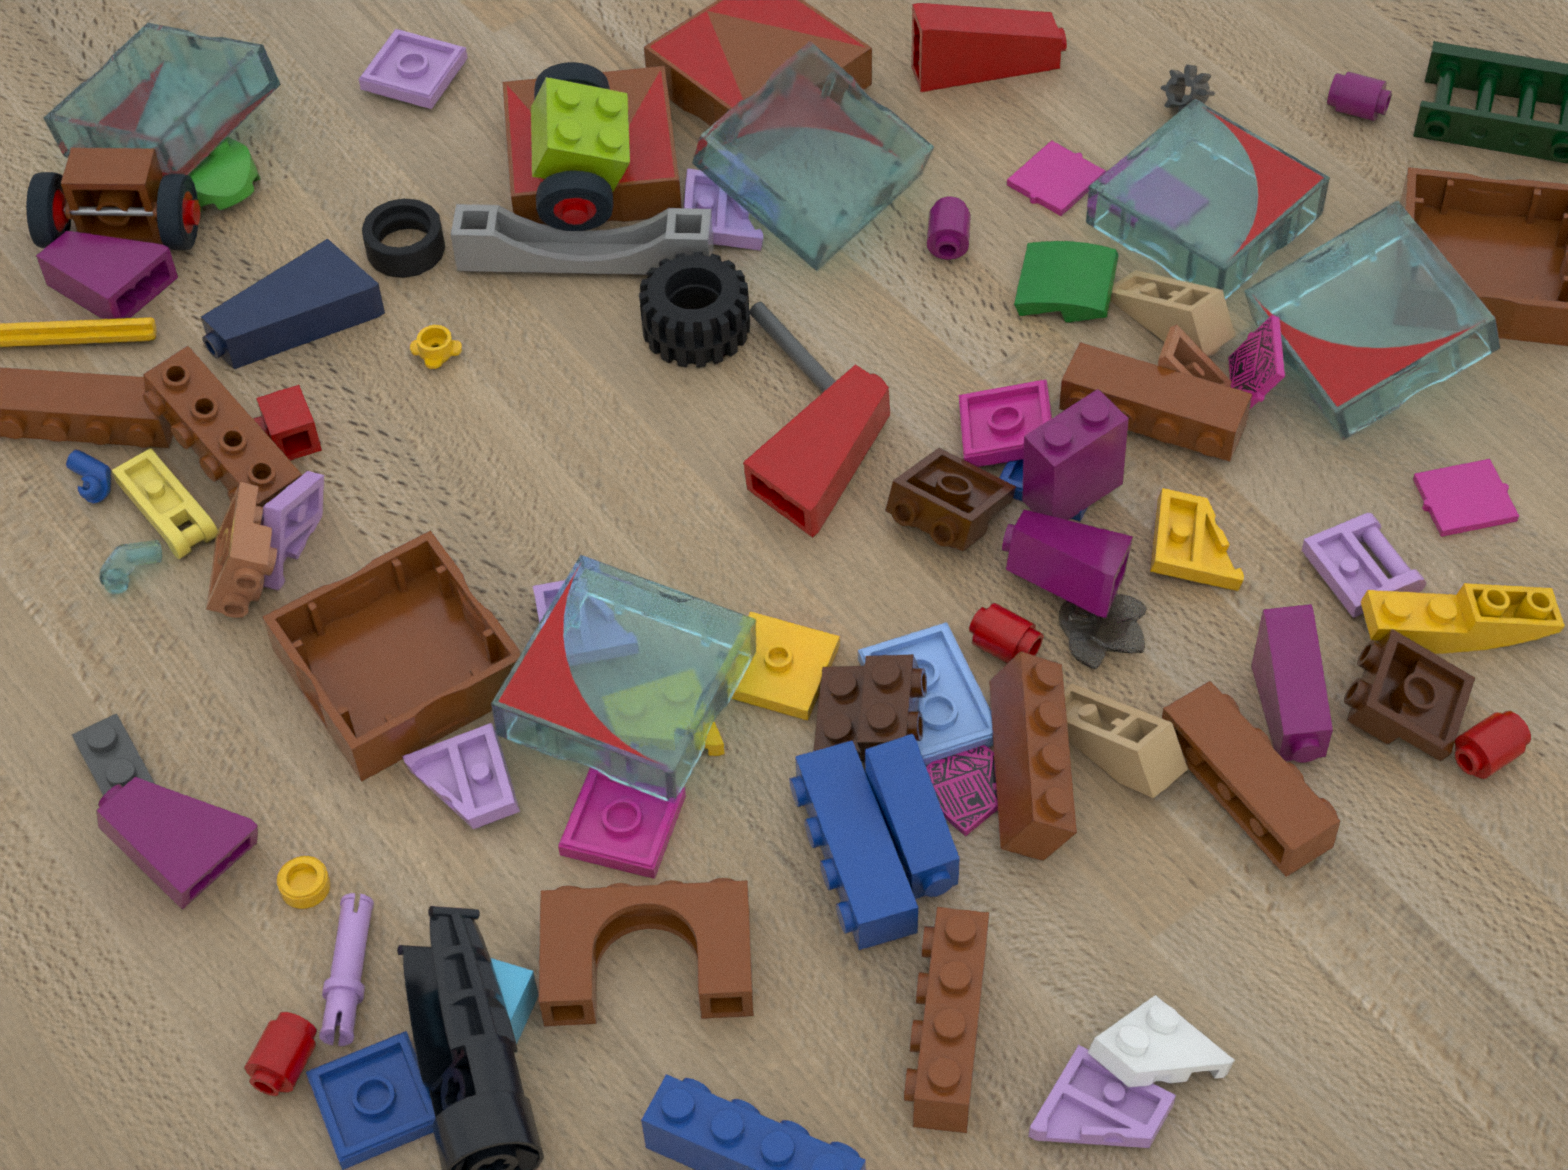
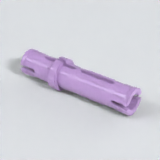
(344, 987)

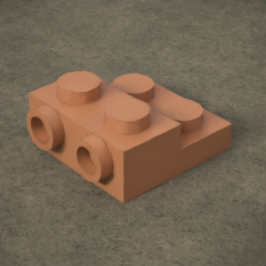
(240, 556)

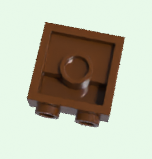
(948, 499)
(1409, 695)
(870, 702)

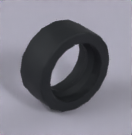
(401, 215)

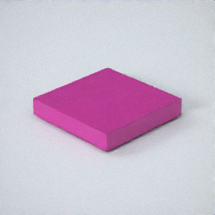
(999, 419)
(619, 826)

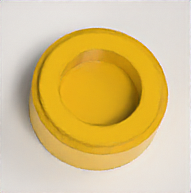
(303, 882)

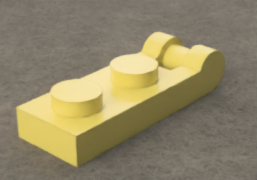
(164, 502)

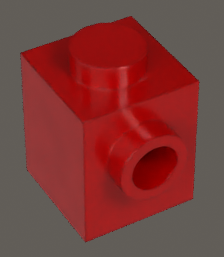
(288, 422)

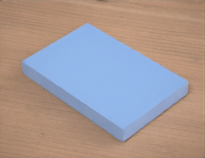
(954, 706)

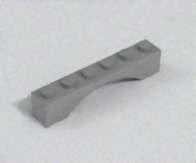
(501, 241)

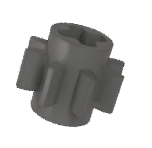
(1177, 83)

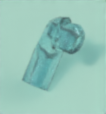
(119, 565)

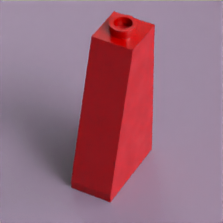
(981, 44)
(819, 450)

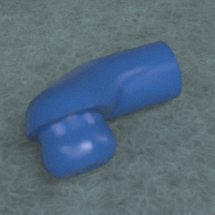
(94, 473)

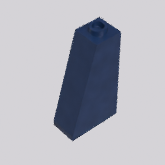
(293, 307)

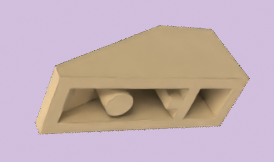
(1164, 302)
(1124, 741)

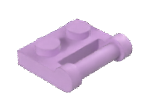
(1351, 569)

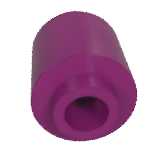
(1359, 95)
(948, 228)

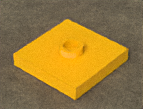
(786, 666)

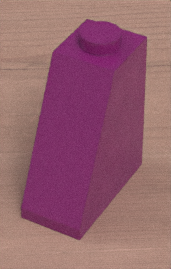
(107, 273)
(1068, 559)
(1292, 683)
(174, 836)

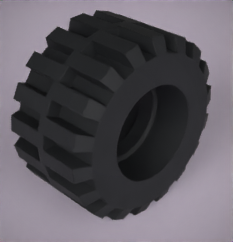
(694, 309)

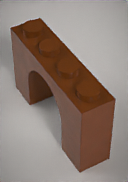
(584, 922)

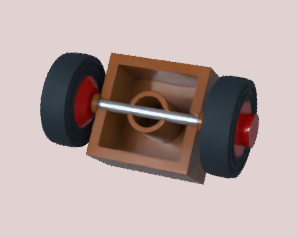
(116, 197)

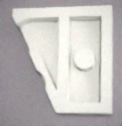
(1157, 1046)

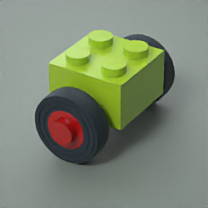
(577, 145)

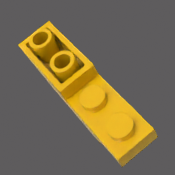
(1465, 622)

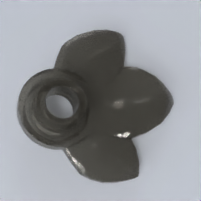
(1095, 635)

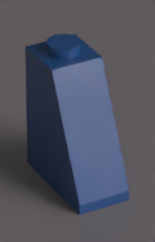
(913, 816)

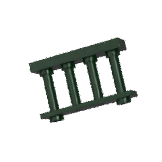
(1491, 75)

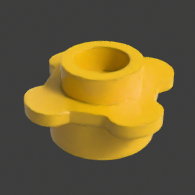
(435, 346)

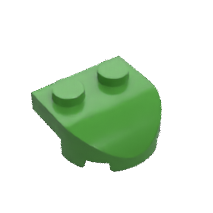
(225, 175)

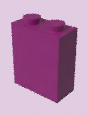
(1075, 457)

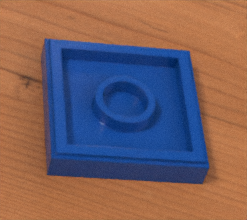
(373, 1100)

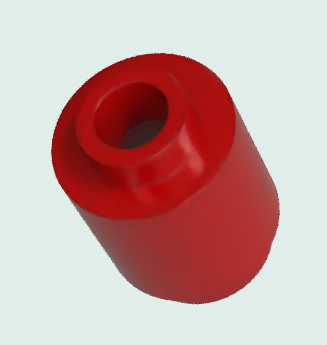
(1004, 633)
(1492, 744)
(281, 1054)

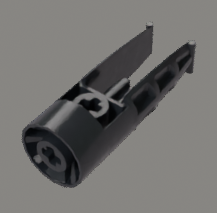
(467, 1049)

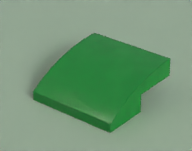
(1066, 279)

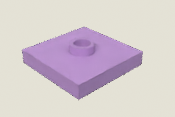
(413, 68)

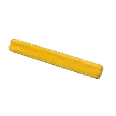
(77, 332)

